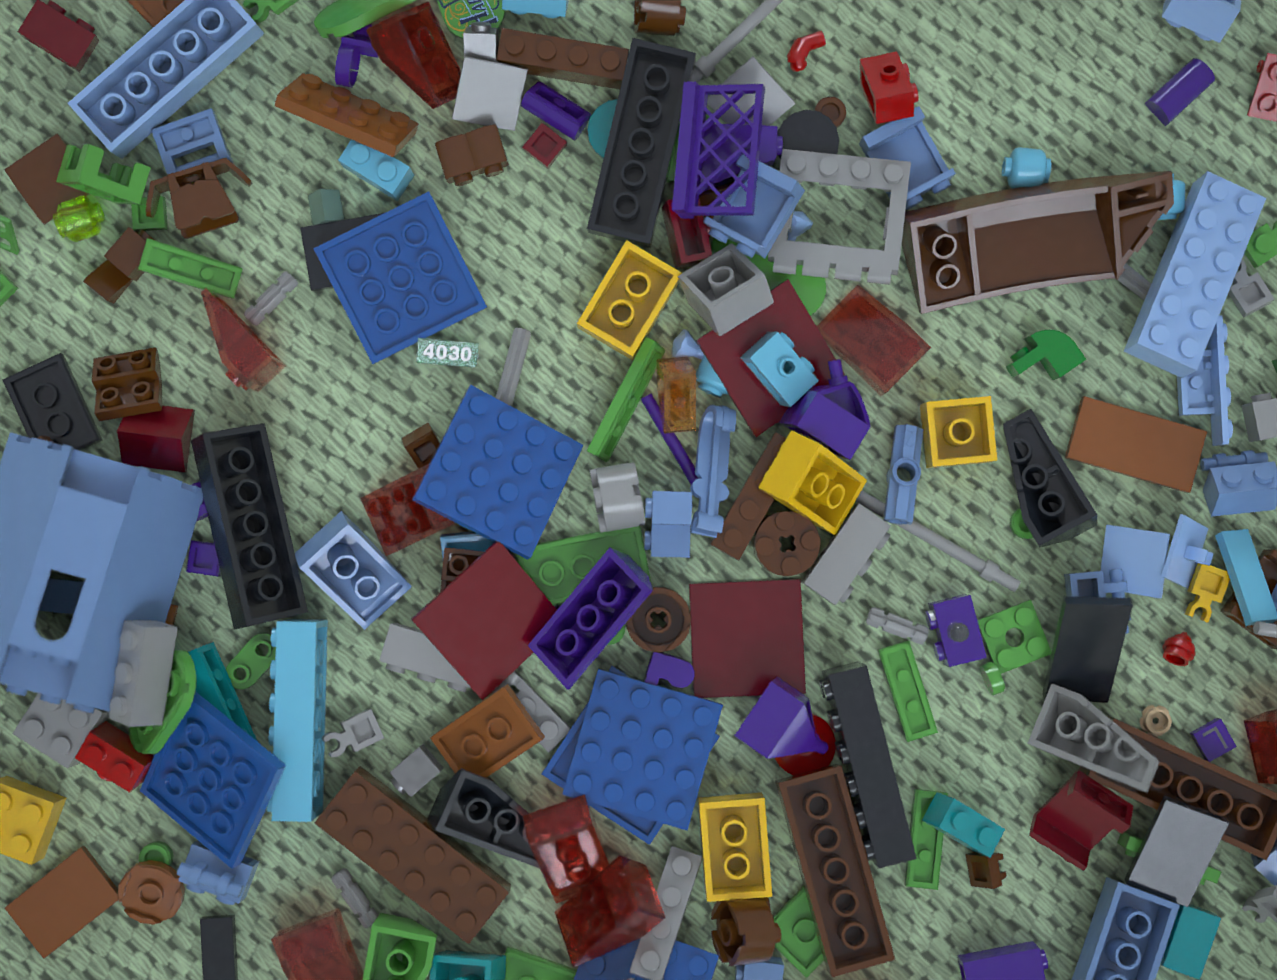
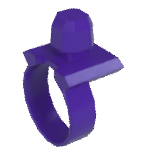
(349, 56)

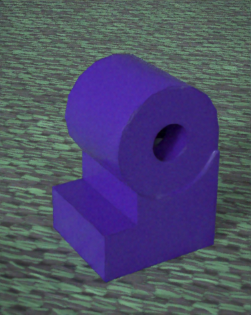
(669, 667)

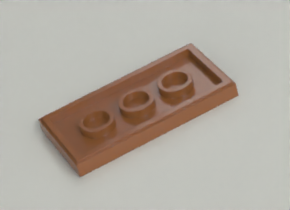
(1135, 444)

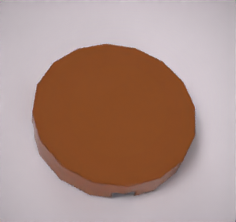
(151, 892)

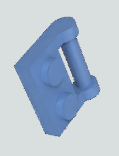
(190, 136)

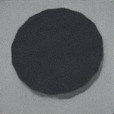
(809, 132)

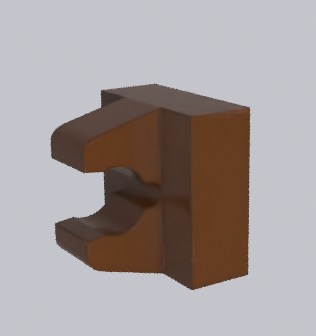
(985, 871)

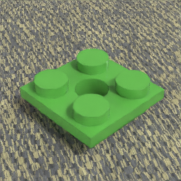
(1032, 643)

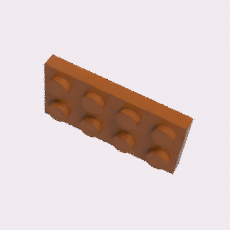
(347, 114)

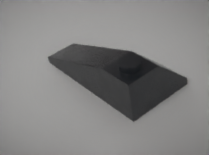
(1046, 489)
(483, 815)

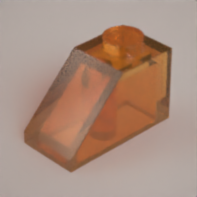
(677, 394)

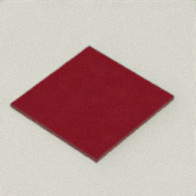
(747, 392)
(486, 619)
(746, 637)

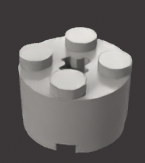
(617, 497)

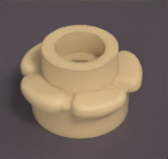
(1163, 724)

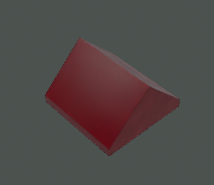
(157, 439)

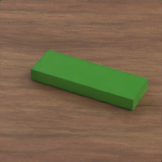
(189, 268)
(907, 691)
(927, 843)

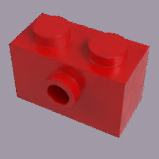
(888, 87)
(114, 757)

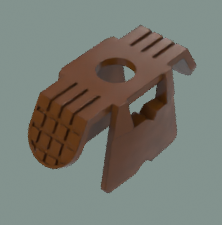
(199, 200)

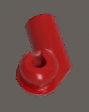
(801, 48)

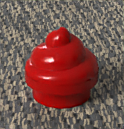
(1179, 649)

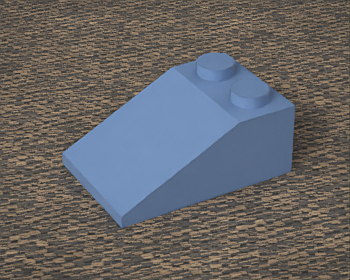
(351, 570)

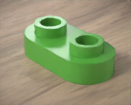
(251, 661)

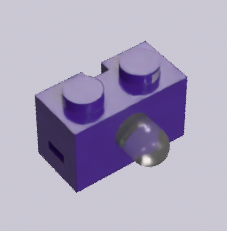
(956, 630)

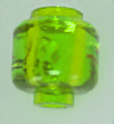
(78, 218)

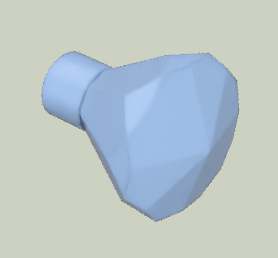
(800, 224)
(686, 346)

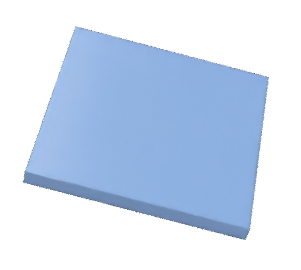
(1186, 552)
(1139, 555)

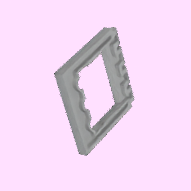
(848, 261)

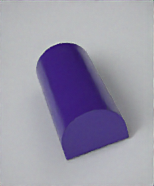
(1180, 90)
(556, 110)

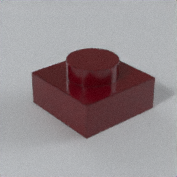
(544, 145)

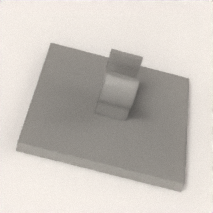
(489, 93)
(775, 99)

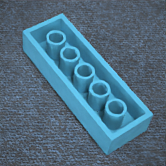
(299, 717)

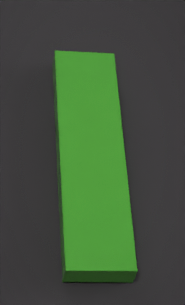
(626, 400)

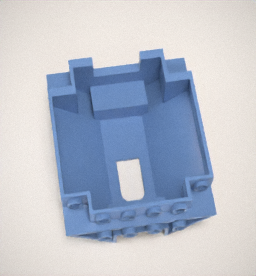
(93, 521)

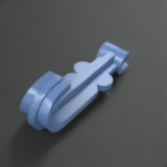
(712, 468)

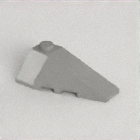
(1085, 736)

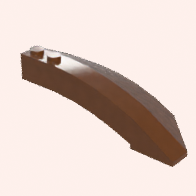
(1031, 237)

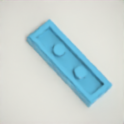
(1246, 576)

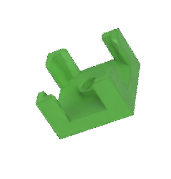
(121, 186)

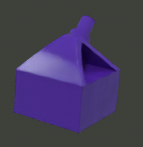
(831, 414)
(781, 723)

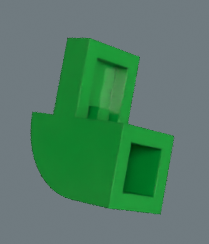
(1053, 350)

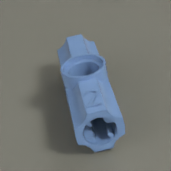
(906, 455)

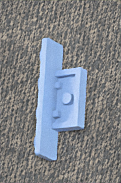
(1206, 389)

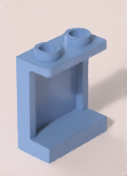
(910, 142)
(774, 204)

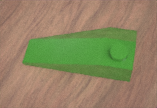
(399, 949)

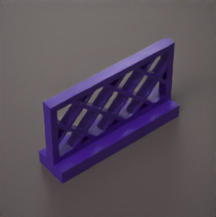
(691, 154)

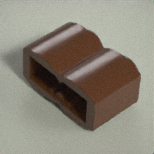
(472, 155)

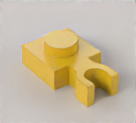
(1208, 585)

